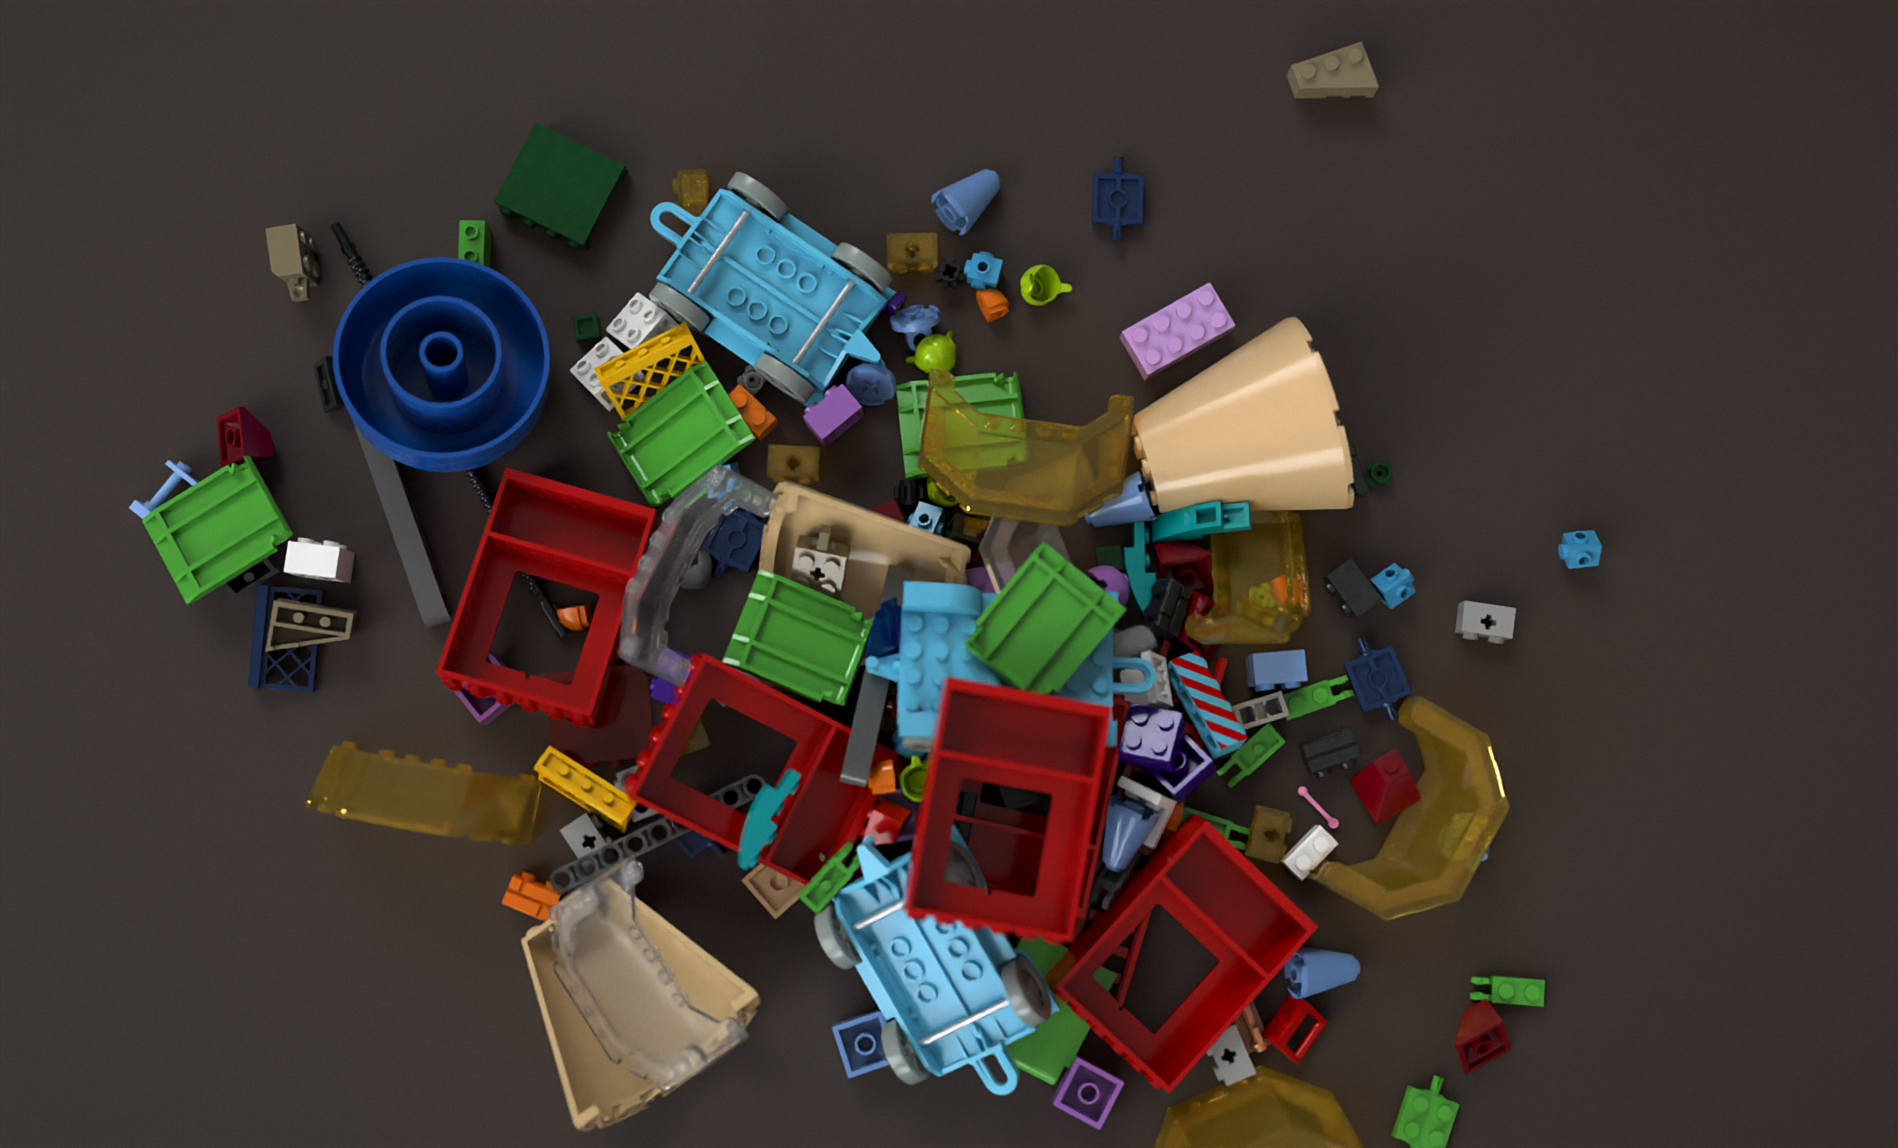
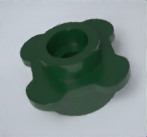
(1385, 469)

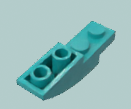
(1201, 519)
(1135, 563)
(758, 827)

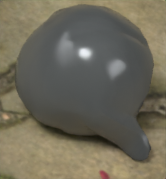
(698, 573)

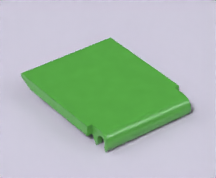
(982, 391)
(681, 434)
(217, 529)
(1043, 623)
(799, 639)
(1060, 1037)

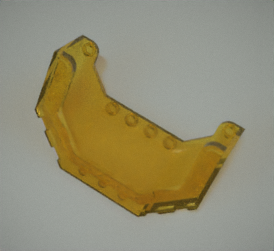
(1021, 464)
(1257, 583)
(425, 795)
(1437, 839)
(1259, 1113)

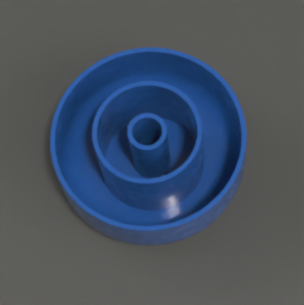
(442, 364)

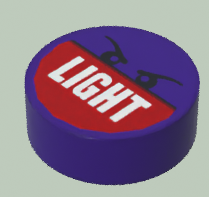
(895, 303)

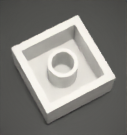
(319, 561)

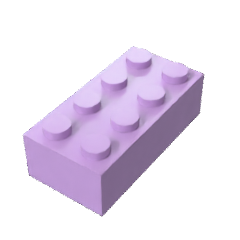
(1177, 331)

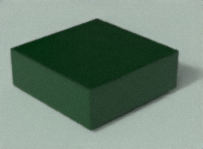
(586, 327)
(1109, 556)

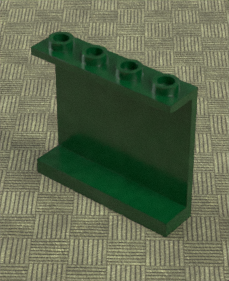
(559, 186)

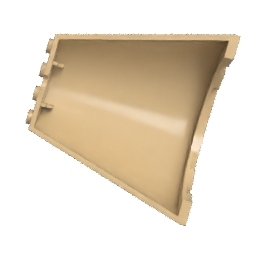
(1250, 431)
(872, 540)
(593, 1084)

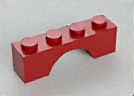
(885, 826)

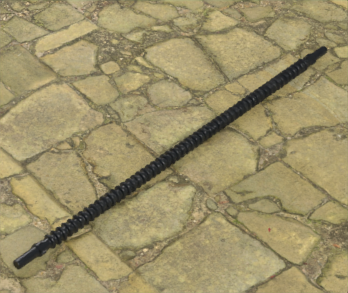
(548, 608)

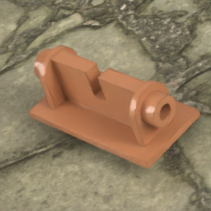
(1250, 1029)

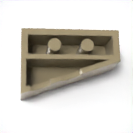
(1336, 73)
(306, 623)

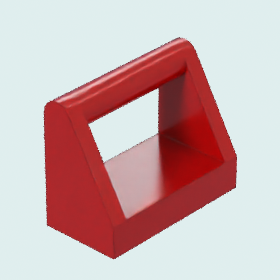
(1287, 1021)

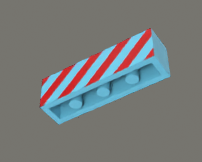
(1206, 704)

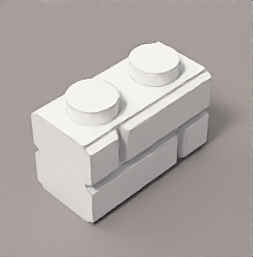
(1308, 852)

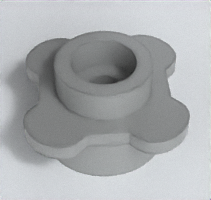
(756, 384)

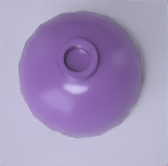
(1110, 579)

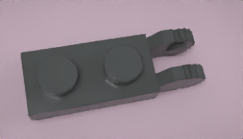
(1113, 882)

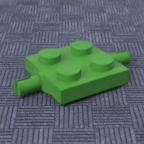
(1425, 1117)

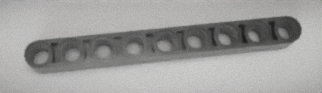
(408, 535)
(871, 698)
(645, 835)

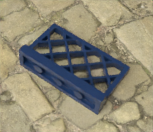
(260, 659)

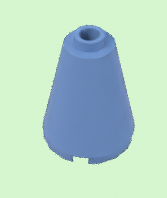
(966, 200)
(1129, 507)
(1125, 830)
(1319, 970)

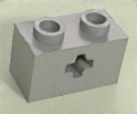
(1500, 619)
(1261, 710)
(576, 836)
(1239, 1065)

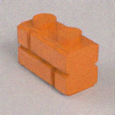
(754, 413)
(531, 896)

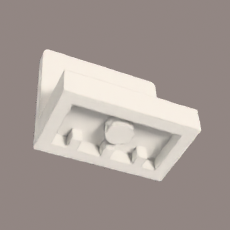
(640, 322)
(585, 372)
(1159, 694)
(1152, 799)

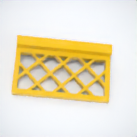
(646, 358)
(585, 788)

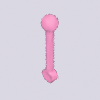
(1332, 822)

